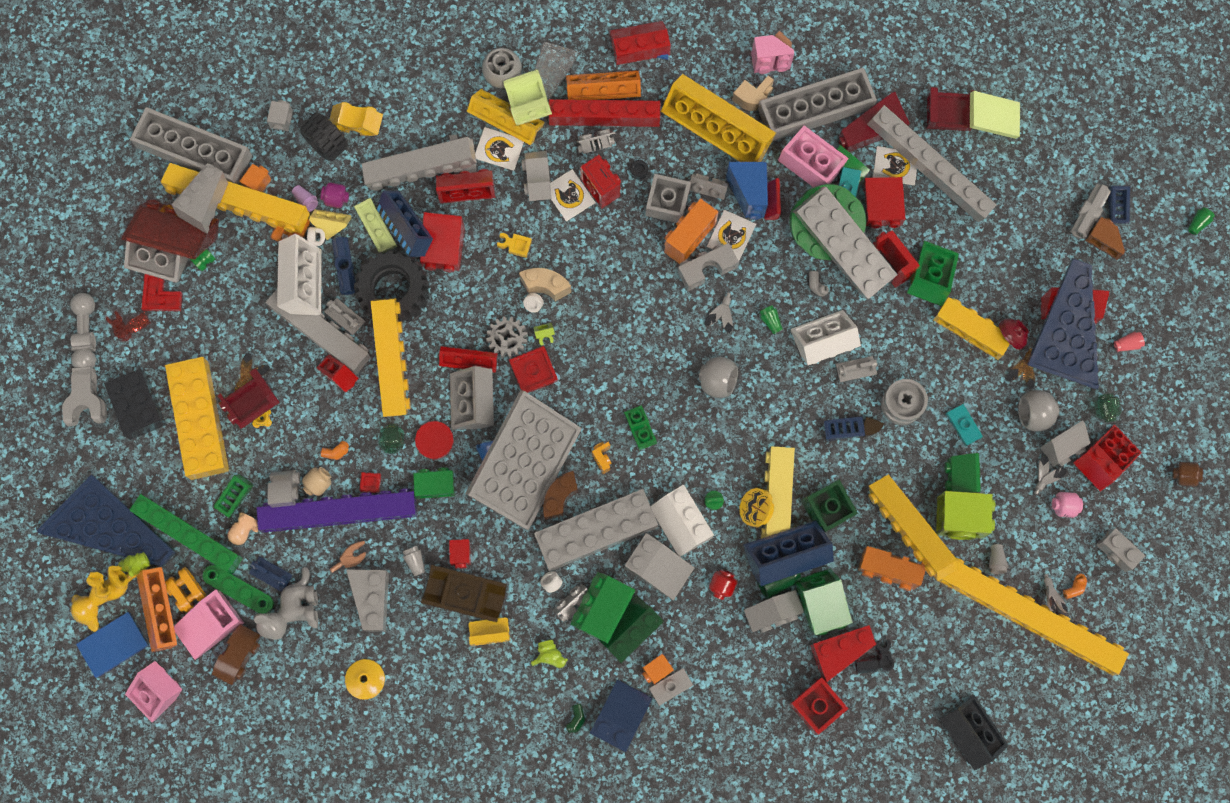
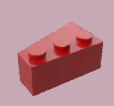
(840, 651)

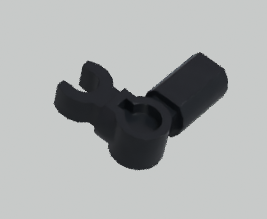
(884, 663)

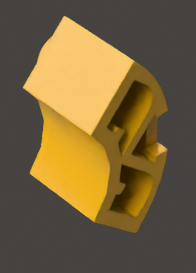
(358, 119)

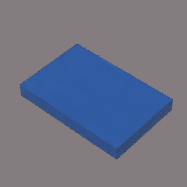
(112, 644)

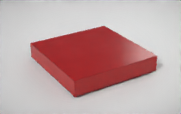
(533, 370)

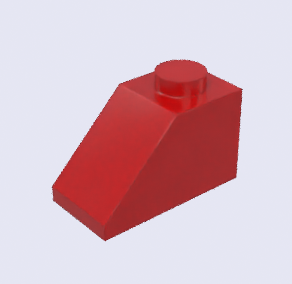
(337, 373)

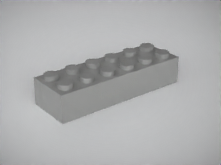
(817, 104)
(189, 145)
(845, 242)
(596, 530)

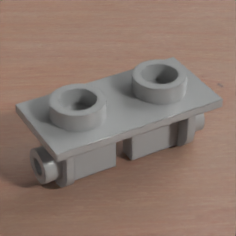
(700, 184)
(344, 316)
(856, 369)
(565, 606)

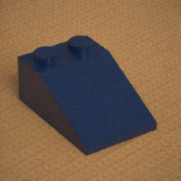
(621, 716)

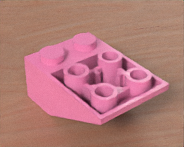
(207, 624)

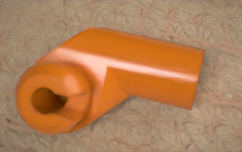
(1077, 588)

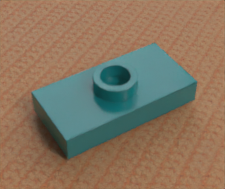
(850, 179)
(964, 425)

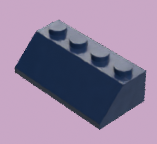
(789, 553)

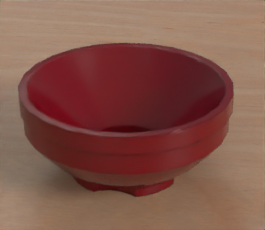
(1014, 332)

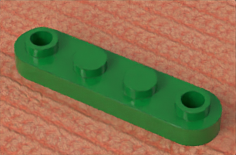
(238, 589)

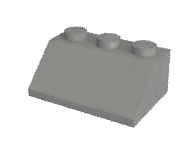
(154, 262)
(471, 398)

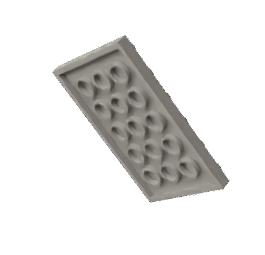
(523, 460)

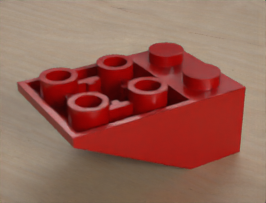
(1107, 458)

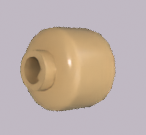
(316, 481)

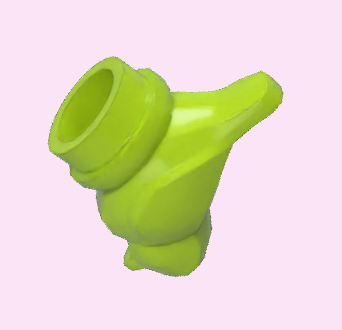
(134, 564)
(549, 655)

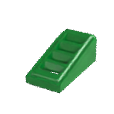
(228, 491)

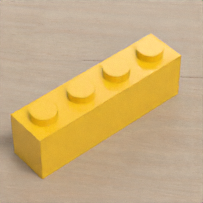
(972, 327)

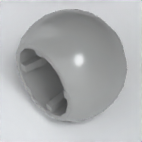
(496, 56)
(718, 377)
(1038, 410)

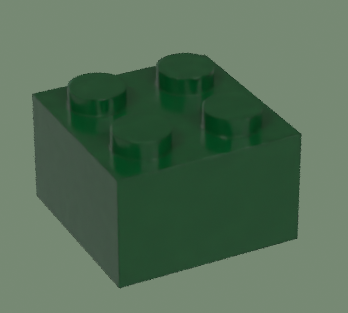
(829, 506)

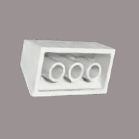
(299, 276)

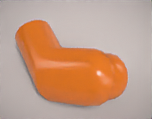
(336, 453)

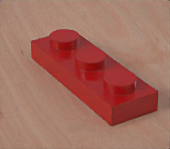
(467, 358)

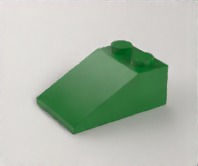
(935, 274)

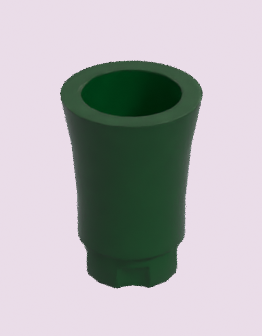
(772, 589)

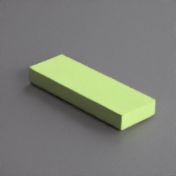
(375, 226)

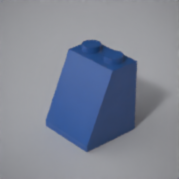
(749, 187)

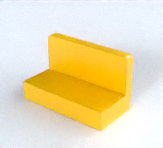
(489, 632)

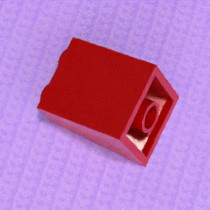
(447, 242)

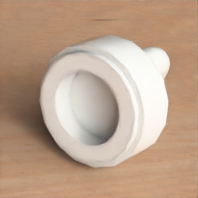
(311, 236)
(533, 302)
(551, 581)

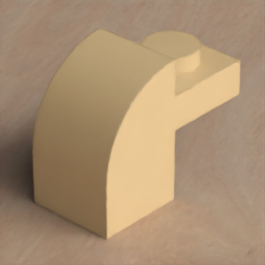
(749, 97)

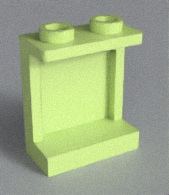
(527, 97)

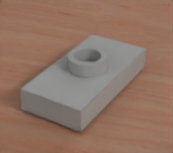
(671, 687)

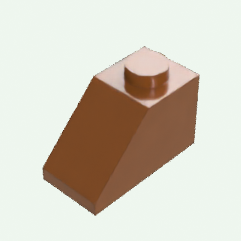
(1106, 238)

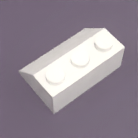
(826, 337)
(681, 521)

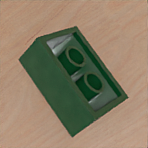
(633, 629)

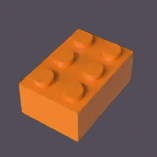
(690, 231)

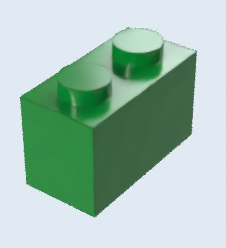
(434, 484)

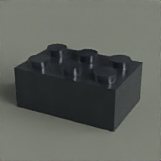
(135, 404)

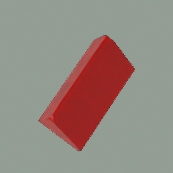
(774, 208)

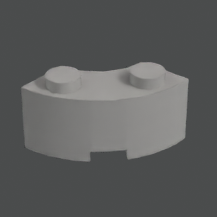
(537, 176)
(283, 488)

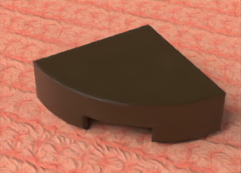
(872, 426)

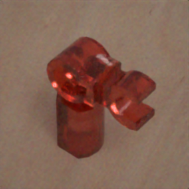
(124, 332)

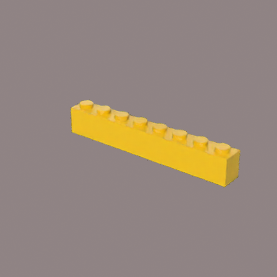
(244, 201)

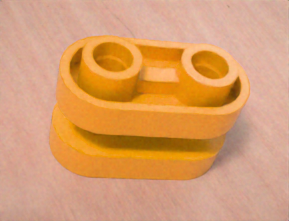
(174, 588)

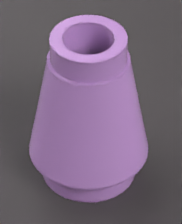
(305, 198)

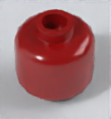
(723, 584)

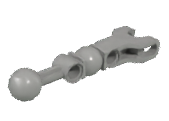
(83, 375)

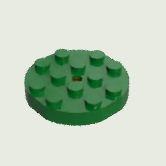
(803, 237)

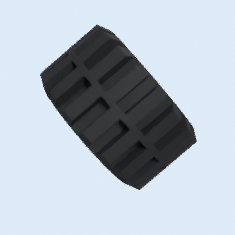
(323, 136)

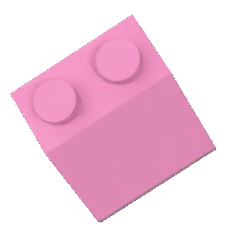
(153, 691)

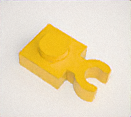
(517, 245)

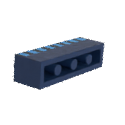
(404, 223)

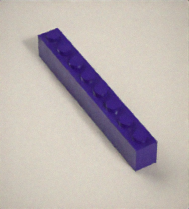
(338, 511)

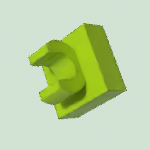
(544, 330)

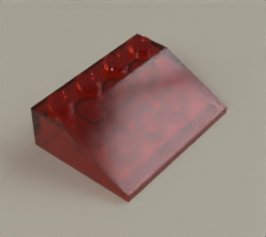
(161, 229)

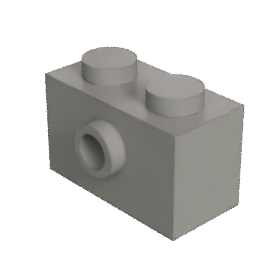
(1120, 550)

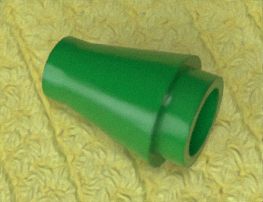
(1201, 220)
(771, 319)

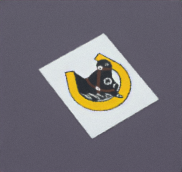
(499, 148)
(892, 164)
(570, 195)
(732, 230)

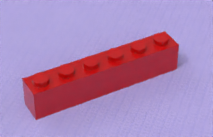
(604, 113)

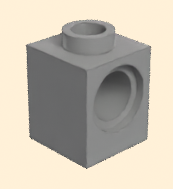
(280, 115)

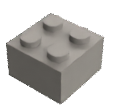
(667, 198)

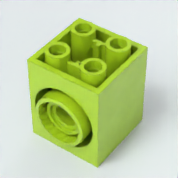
(964, 515)

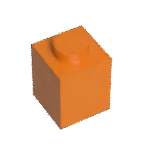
(256, 178)
(657, 669)

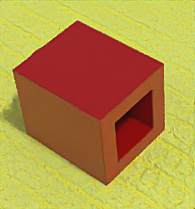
(460, 553)

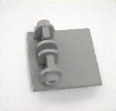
(603, 135)

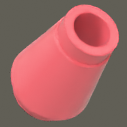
(1132, 341)

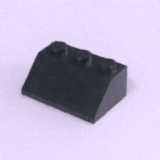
(974, 732)

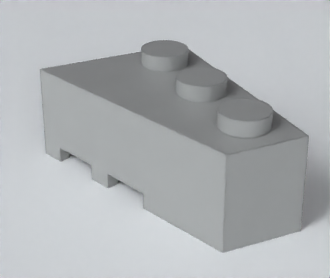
(201, 197)
(370, 597)

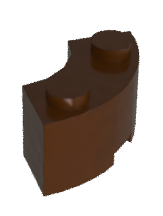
(558, 494)
(233, 660)

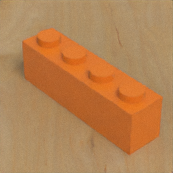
(156, 609)

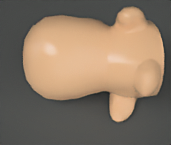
(240, 530)

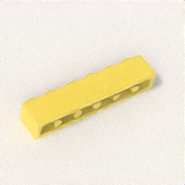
(779, 485)

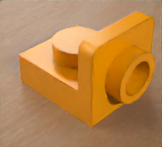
(602, 460)

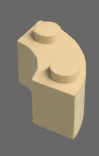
(545, 281)

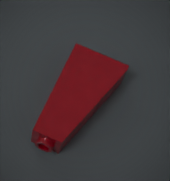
(860, 134)

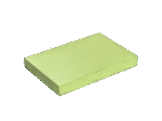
(994, 114)

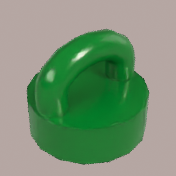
(714, 500)

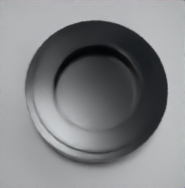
(639, 169)

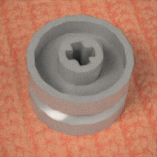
(907, 391)

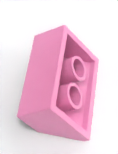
(812, 158)

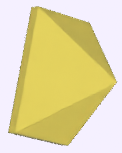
(329, 222)

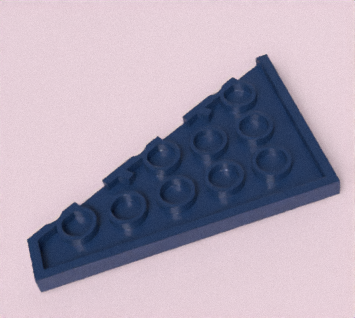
(1068, 334)
(103, 522)

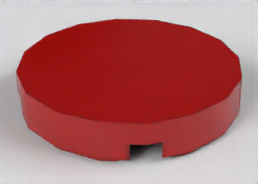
(434, 440)

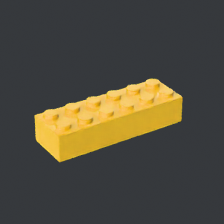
(717, 121)
(197, 418)

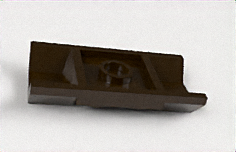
(464, 593)

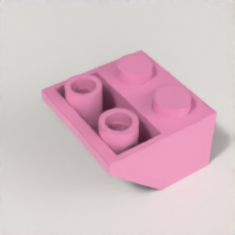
(771, 55)

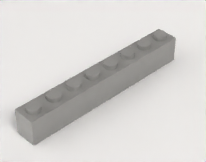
(931, 164)

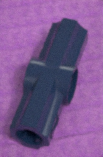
(343, 255)

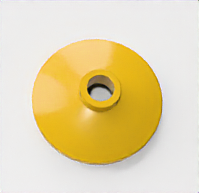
(374, 682)

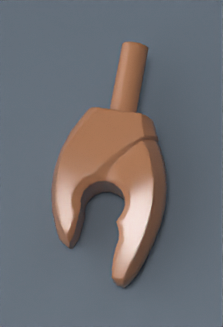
(347, 558)

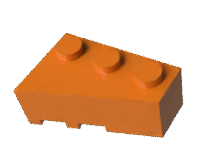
(891, 568)

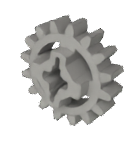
(513, 340)

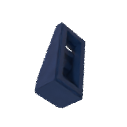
(1125, 190)
(835, 422)

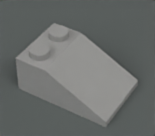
(659, 566)

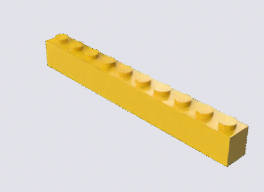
(1037, 618)

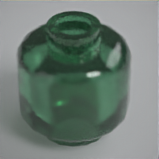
(1108, 407)
(391, 439)

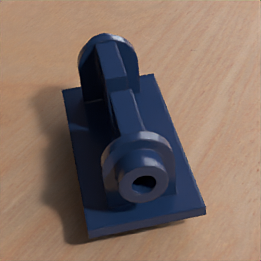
(270, 573)

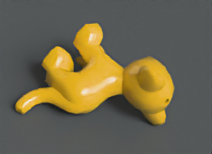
(85, 608)

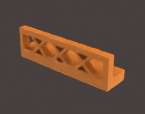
(603, 85)

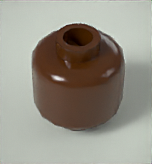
(1188, 474)

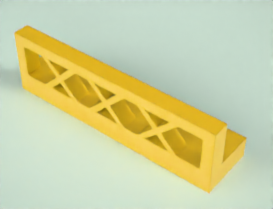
(502, 117)

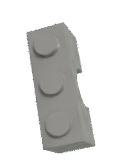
(720, 257)

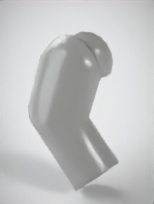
(815, 286)

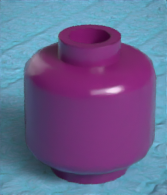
(334, 195)

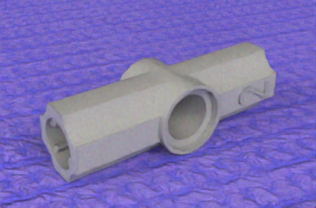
(1090, 211)

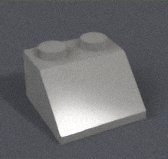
(1066, 444)

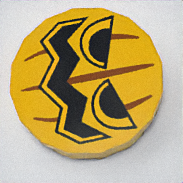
(756, 507)

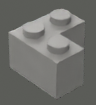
(776, 611)

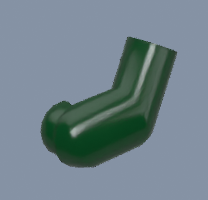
(578, 720)

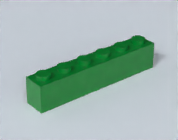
(186, 534)

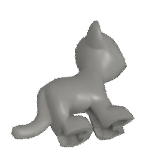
(275, 624)

